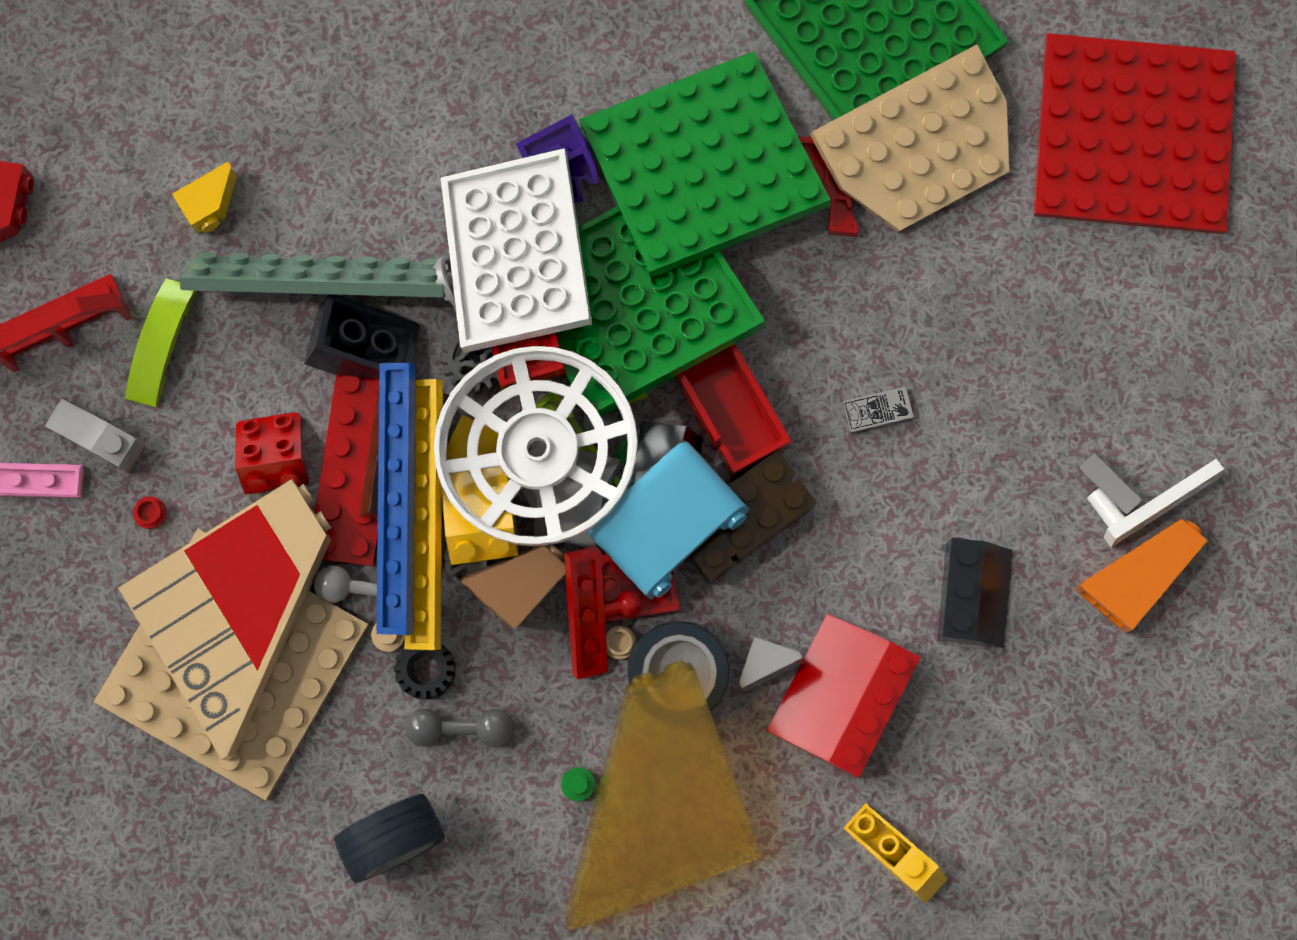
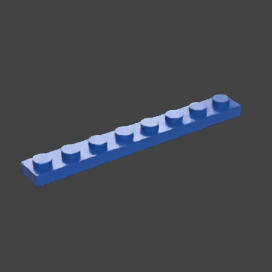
(396, 498)

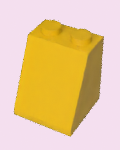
(463, 539)

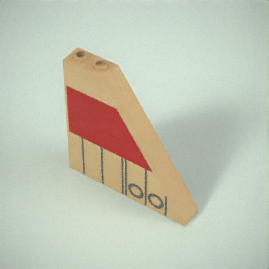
(229, 605)

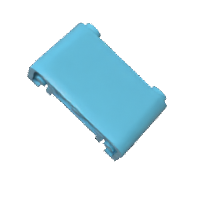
(667, 518)

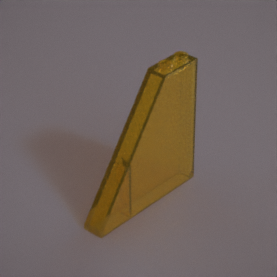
(662, 804)

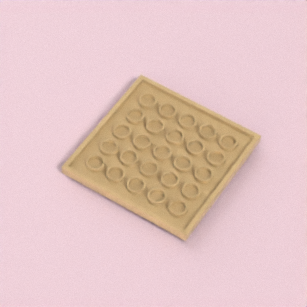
(298, 687)

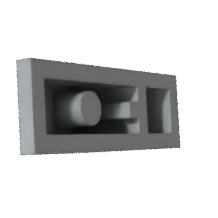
(95, 435)

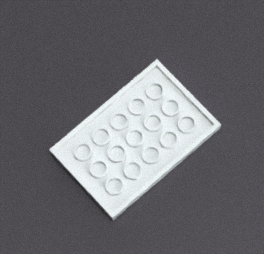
(515, 251)

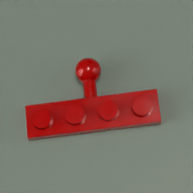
(589, 610)

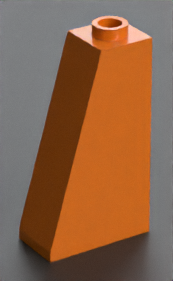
(1139, 578)

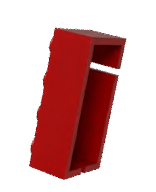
(733, 411)

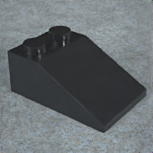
(358, 338)

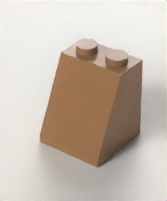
(516, 582)

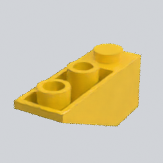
(896, 853)

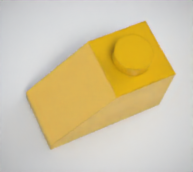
(207, 198)

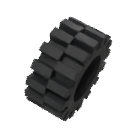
(430, 689)

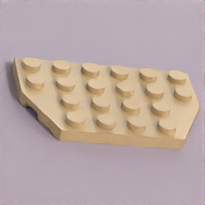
(921, 141)

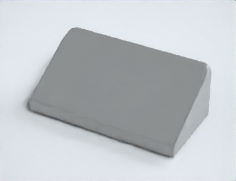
(1110, 483)

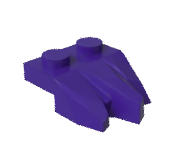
(568, 136)

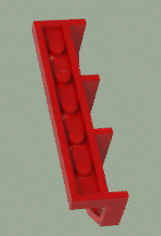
(58, 317)

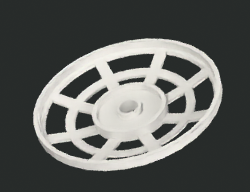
(531, 426)

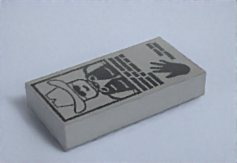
(877, 410)

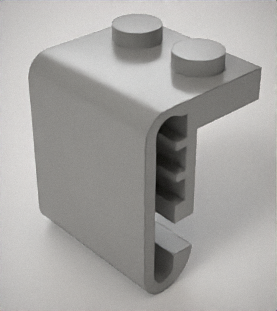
(585, 509)

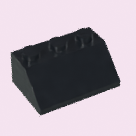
(974, 593)

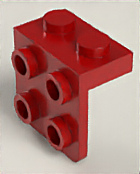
(270, 452)

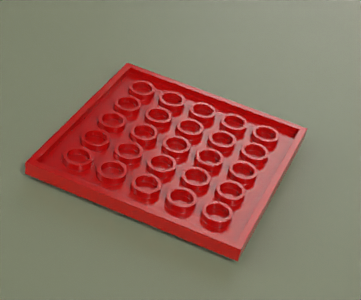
(1135, 133)

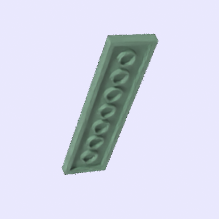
(311, 276)

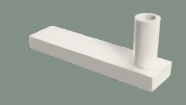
(1123, 527)

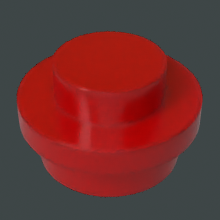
(149, 512)

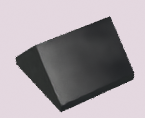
(656, 441)

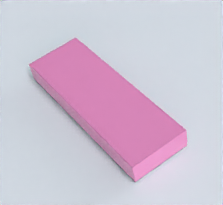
(41, 480)

